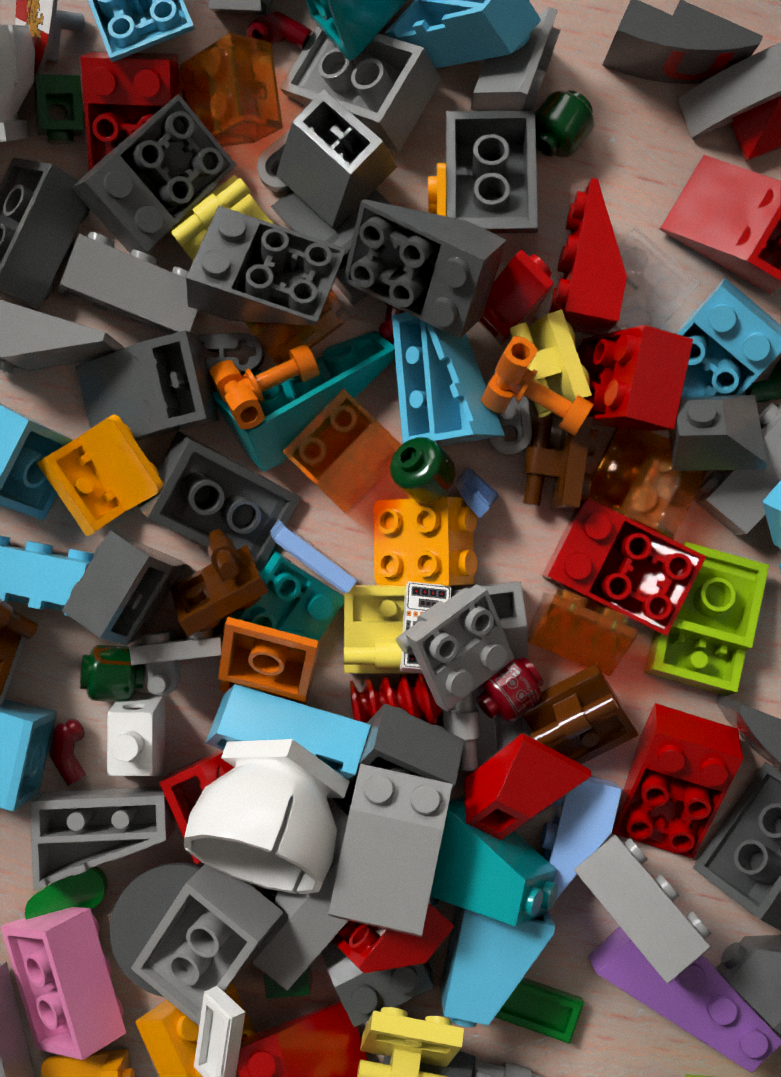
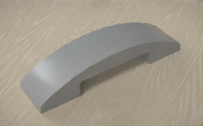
(732, 92)

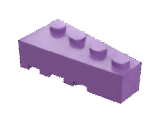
(695, 1001)

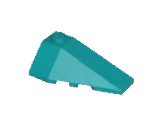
(295, 404)

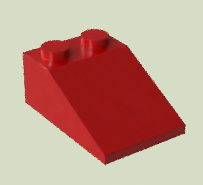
(307, 1046)

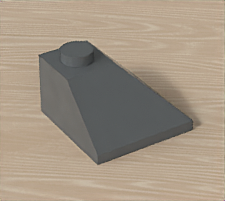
(717, 434)
(755, 973)

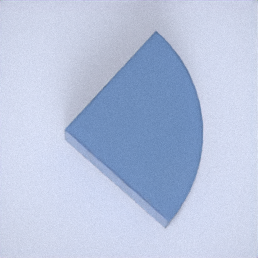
(476, 492)

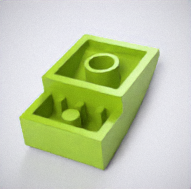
(713, 625)

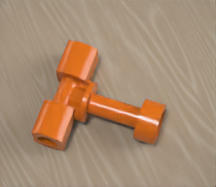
(516, 380)
(245, 391)

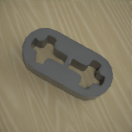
(232, 342)

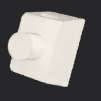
(136, 737)

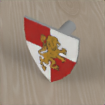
(46, 26)

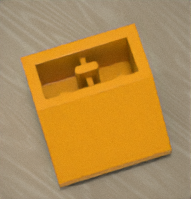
(174, 1036)

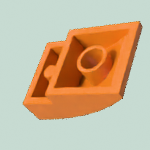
(267, 660)

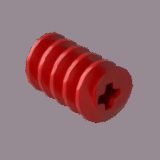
(415, 700)

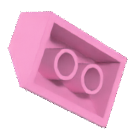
(65, 982)

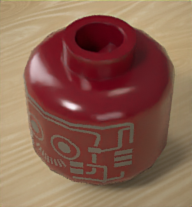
(511, 691)

